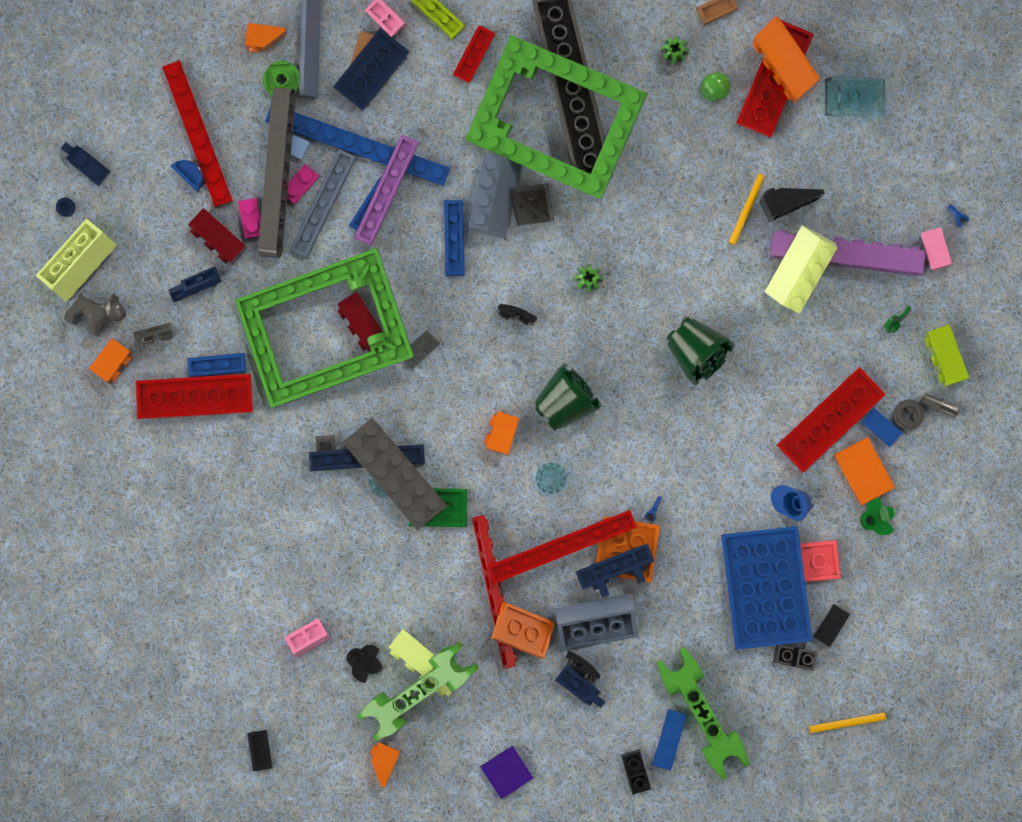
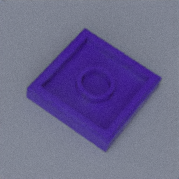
(506, 772)

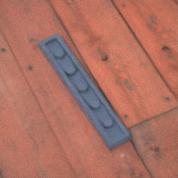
(309, 48)
(322, 203)

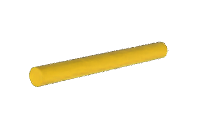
(747, 208)
(847, 722)

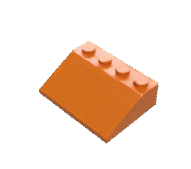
(785, 60)

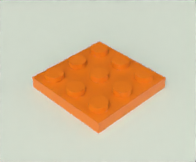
(629, 540)

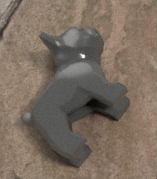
(96, 313)

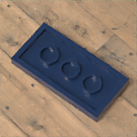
(371, 69)

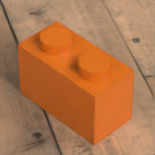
(111, 361)
(502, 433)

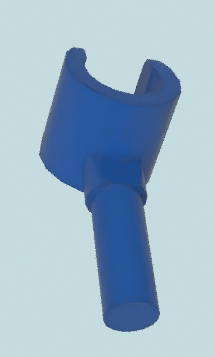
(653, 510)

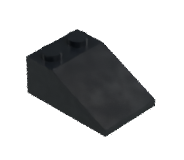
(786, 200)

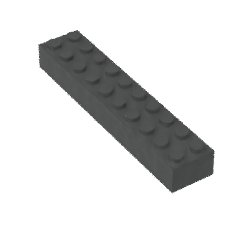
(574, 103)

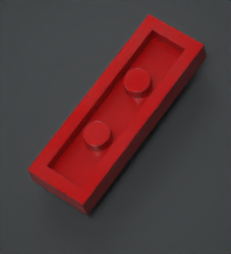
(474, 54)

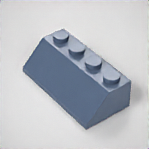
(493, 196)
(596, 622)

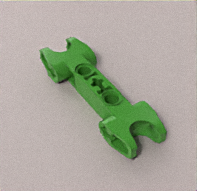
(444, 672)
(719, 745)

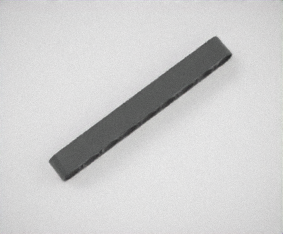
(277, 172)

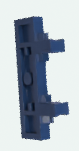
(629, 561)

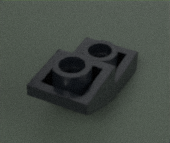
(511, 312)
(795, 657)
(588, 670)
(635, 771)

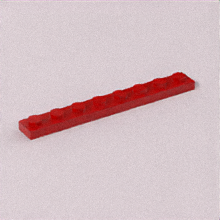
(197, 134)
(561, 547)
(495, 597)

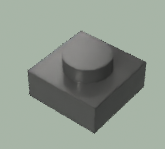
(325, 443)

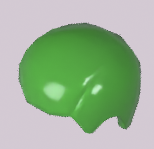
(715, 86)

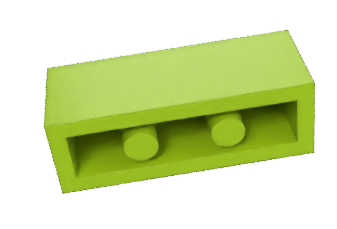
(946, 356)

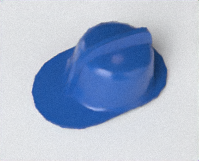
(791, 502)

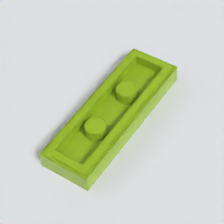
(440, 16)

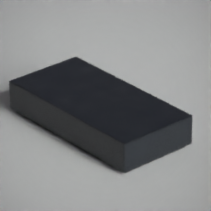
(831, 625)
(259, 750)

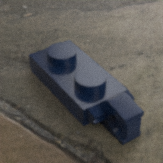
(86, 163)
(195, 284)
(579, 687)

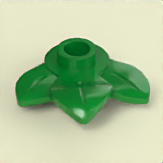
(893, 322)
(880, 517)

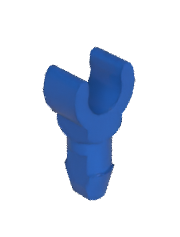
(957, 215)

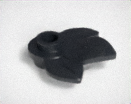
(367, 664)

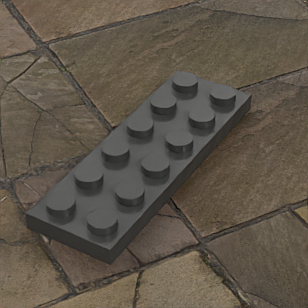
(394, 474)

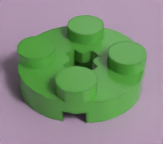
(274, 72)

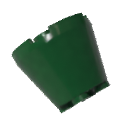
(698, 349)
(566, 399)

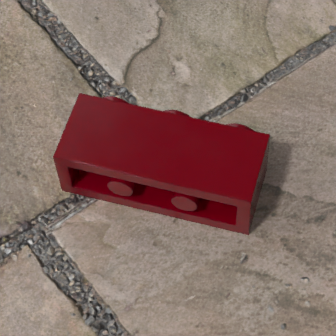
(216, 237)
(359, 318)

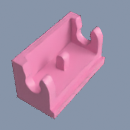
(386, 17)
(936, 249)
(307, 638)

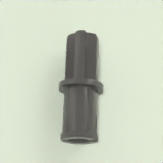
(940, 405)

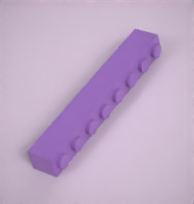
(861, 255)

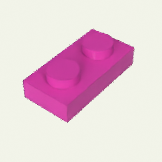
(301, 183)
(250, 217)

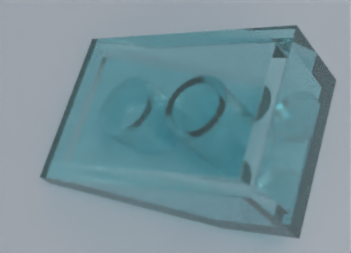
(854, 96)

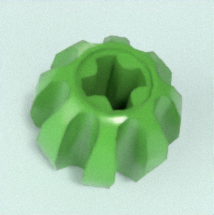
(678, 55)
(586, 283)

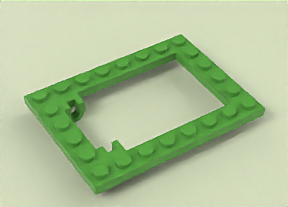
(493, 133)
(359, 271)

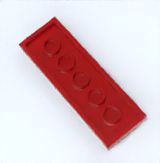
(765, 96)
(194, 396)
(830, 420)

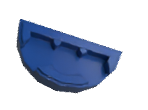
(190, 173)

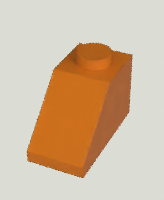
(262, 37)
(383, 761)

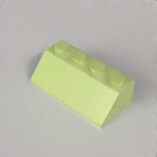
(76, 260)
(801, 269)
(415, 656)

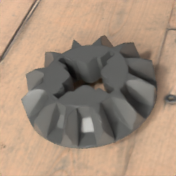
(909, 405)

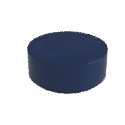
(65, 207)

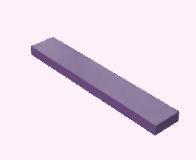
(386, 190)

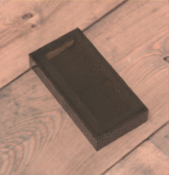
(422, 348)

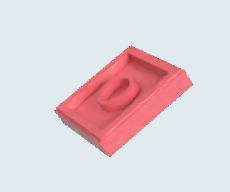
(820, 560)

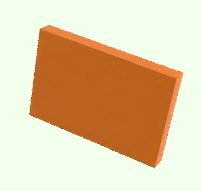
(864, 471)
(523, 630)

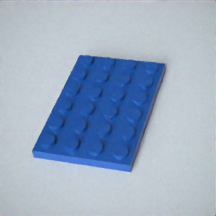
(766, 588)

